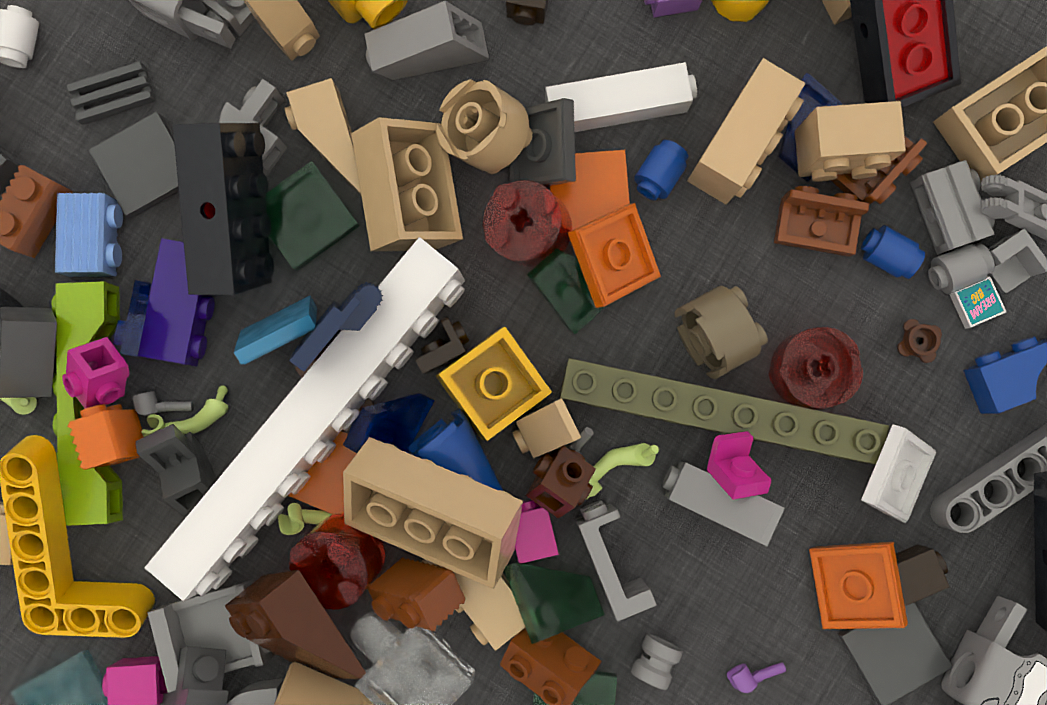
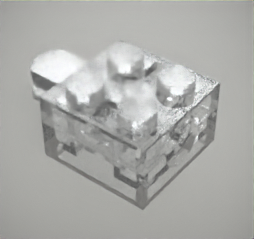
(408, 665)

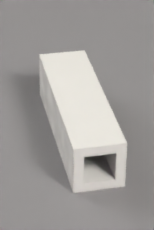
(628, 96)

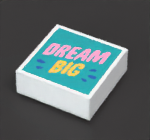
(978, 303)

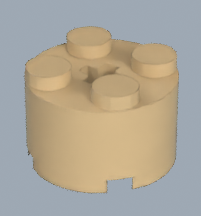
(483, 126)

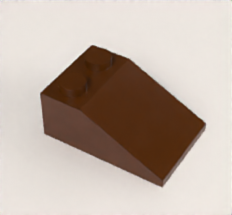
(290, 622)

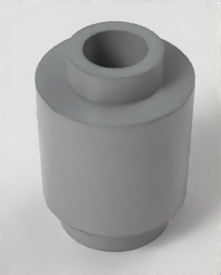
(961, 268)

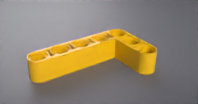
(41, 555)

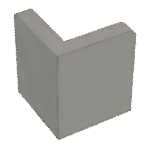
(1016, 260)

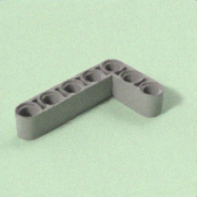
(1006, 484)

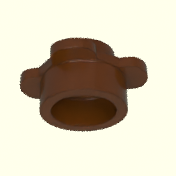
(931, 340)

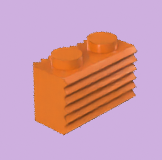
(106, 435)

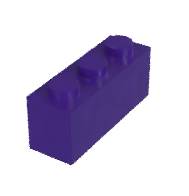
(173, 318)

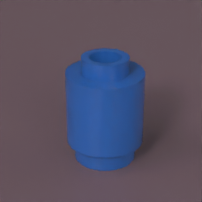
(661, 170)
(892, 252)

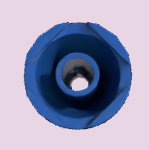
(456, 449)

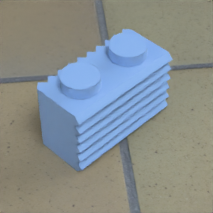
(87, 235)

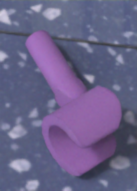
(746, 682)

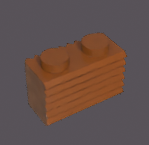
(28, 211)
(416, 594)

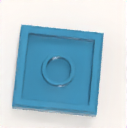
(276, 330)

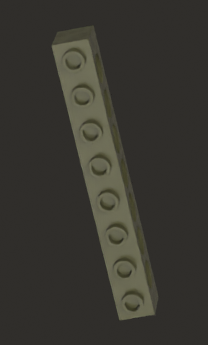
(723, 411)

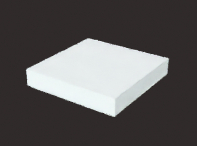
(899, 474)

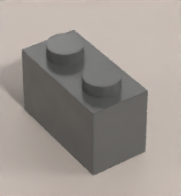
(27, 351)

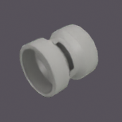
(656, 661)

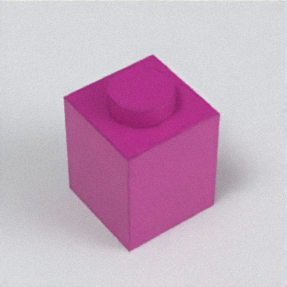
(535, 534)
(134, 682)

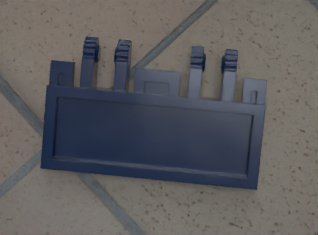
(348, 316)

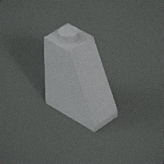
(426, 42)
(701, 493)

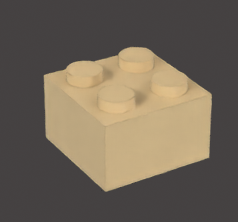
(849, 140)

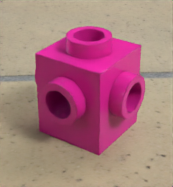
(95, 373)

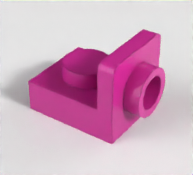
(734, 468)

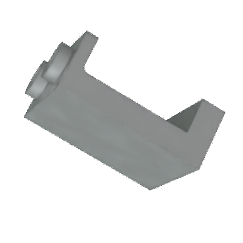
(625, 598)
(202, 624)

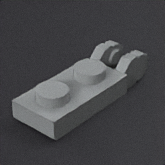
(1022, 204)

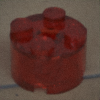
(511, 208)
(838, 366)
(337, 561)

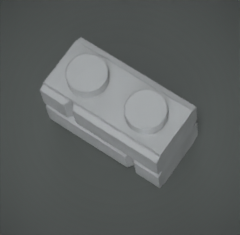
(952, 207)

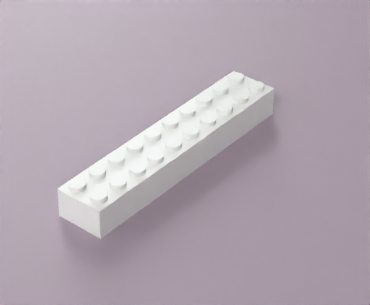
(306, 425)

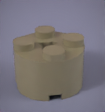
(720, 330)

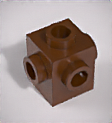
(561, 481)

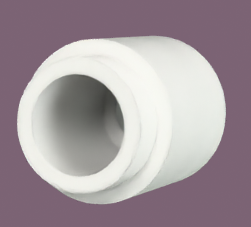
(17, 36)

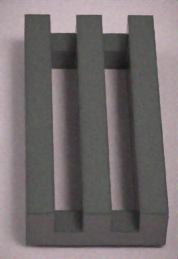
(106, 79)

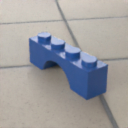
(1007, 379)

